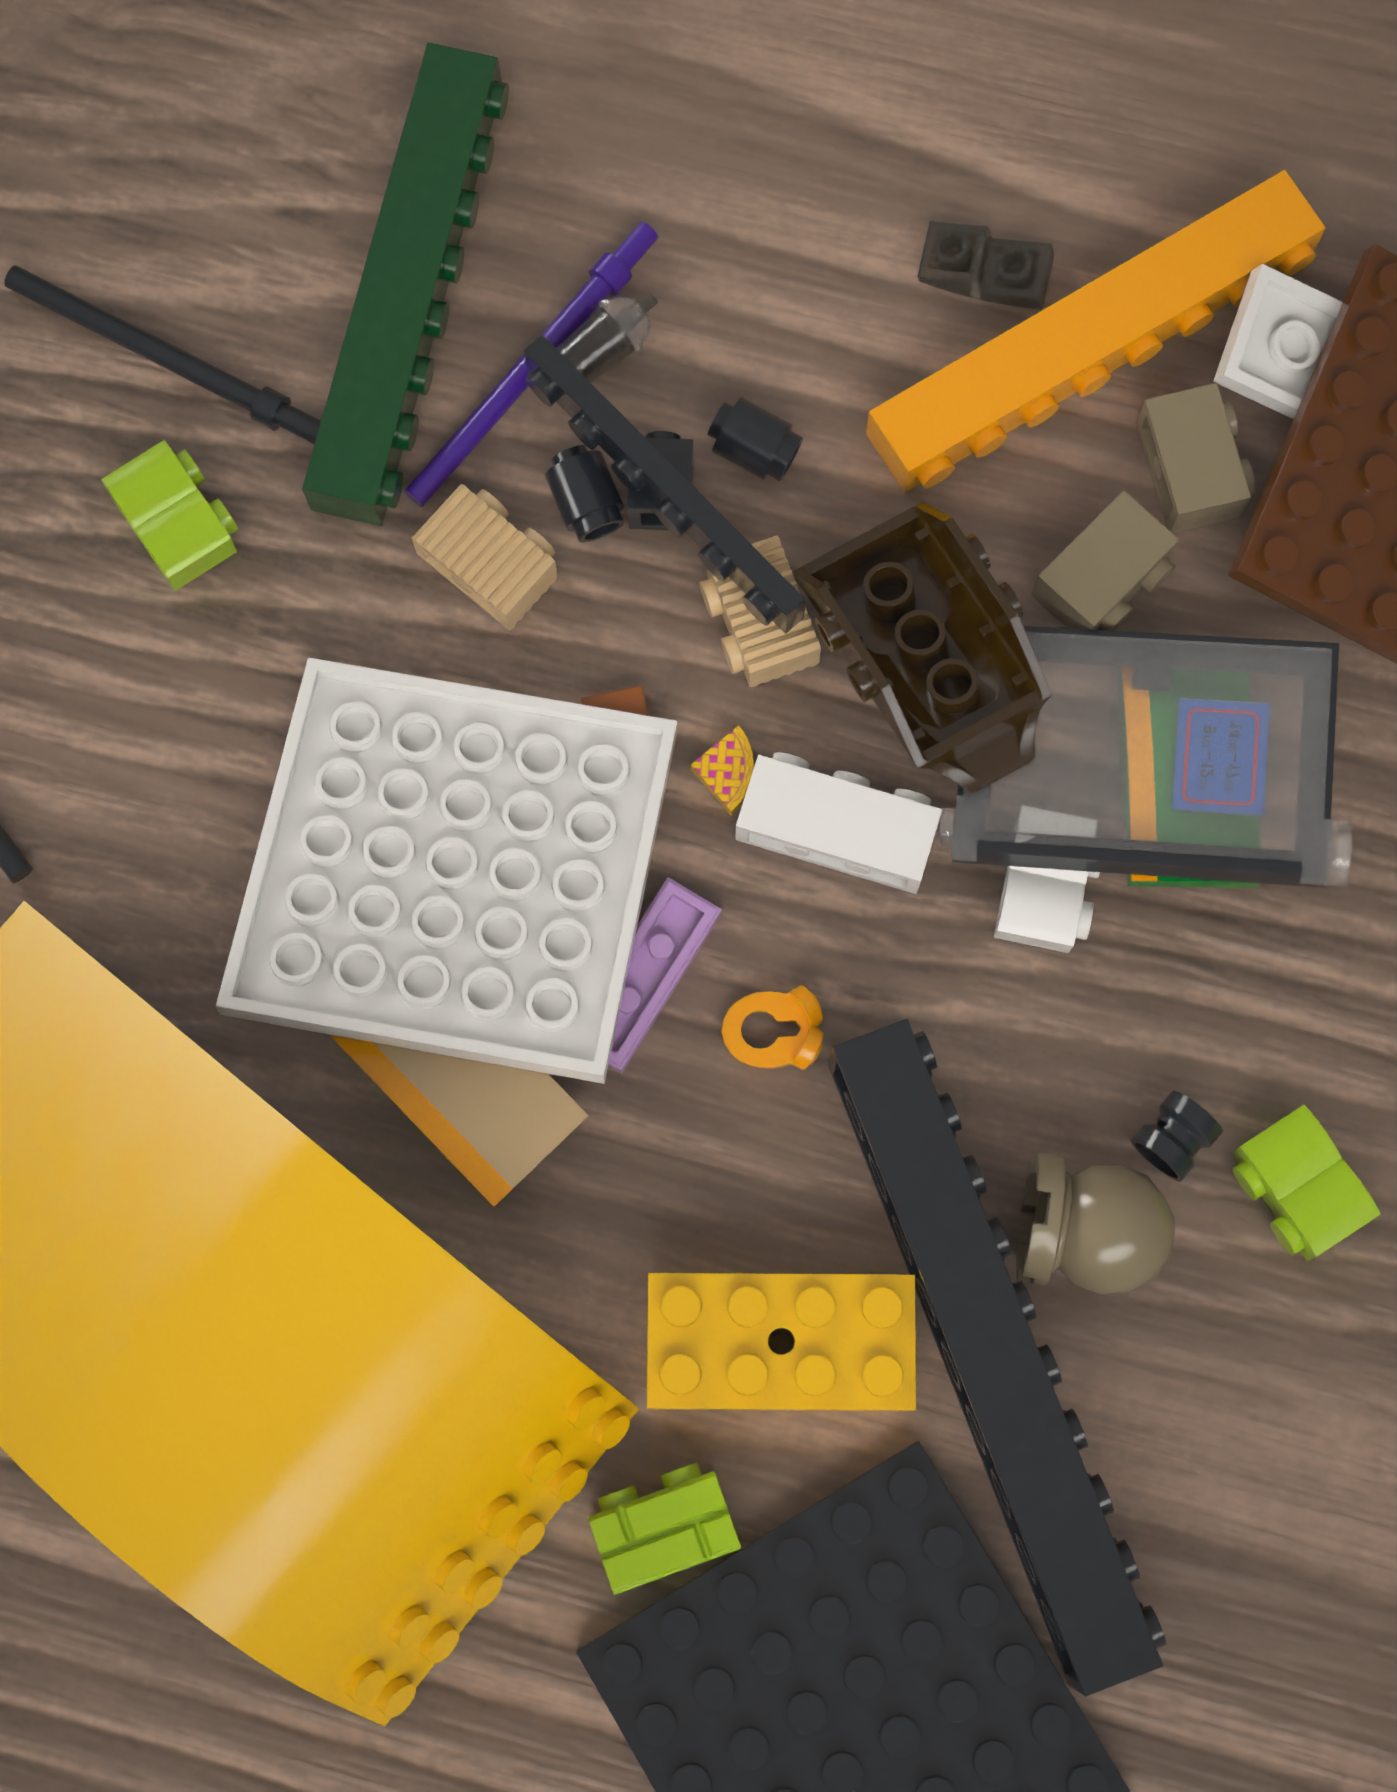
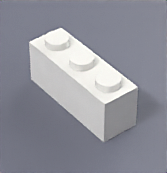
(838, 821)

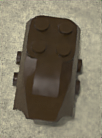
(933, 644)

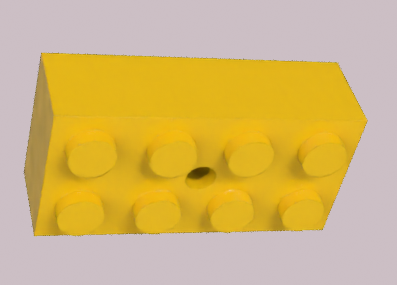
(847, 1354)

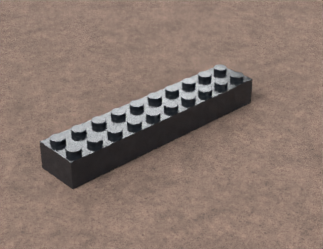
(993, 1361)

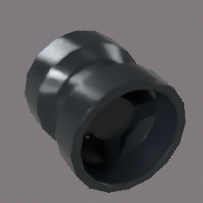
(1177, 1136)

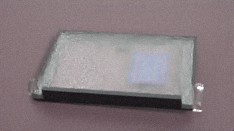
(1170, 763)

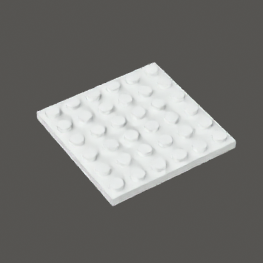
(451, 870)

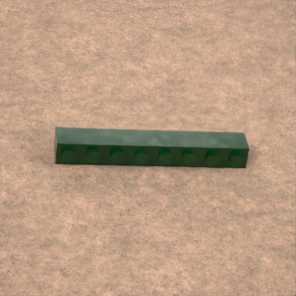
(405, 286)

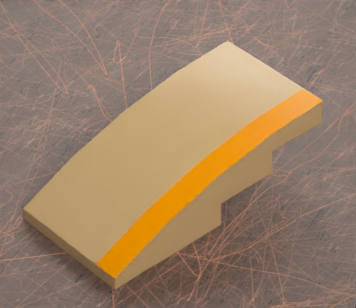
(479, 1114)

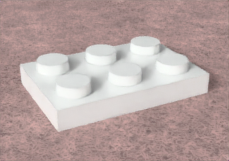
(1276, 340)

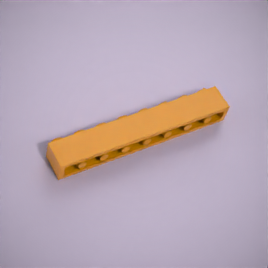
(1092, 333)

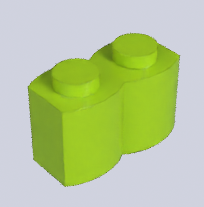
(170, 513)
(1304, 1184)

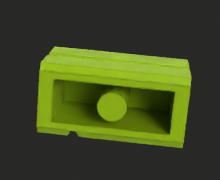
(664, 1529)

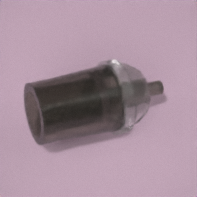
(609, 335)

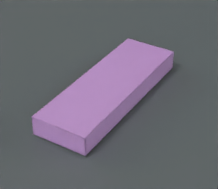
(660, 956)

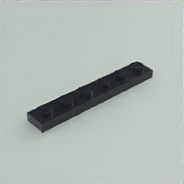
(678, 501)

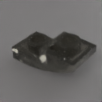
(986, 268)

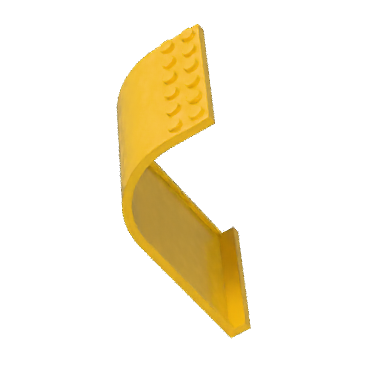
(255, 1353)

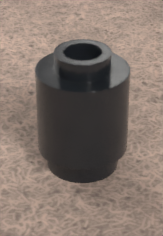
(754, 439)
(585, 493)

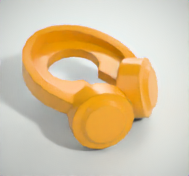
(797, 1006)

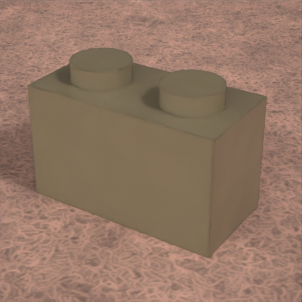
(1195, 458)
(1107, 567)

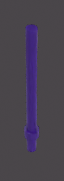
(607, 278)

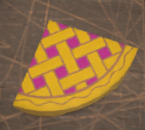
(727, 769)

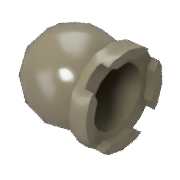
(1098, 1227)

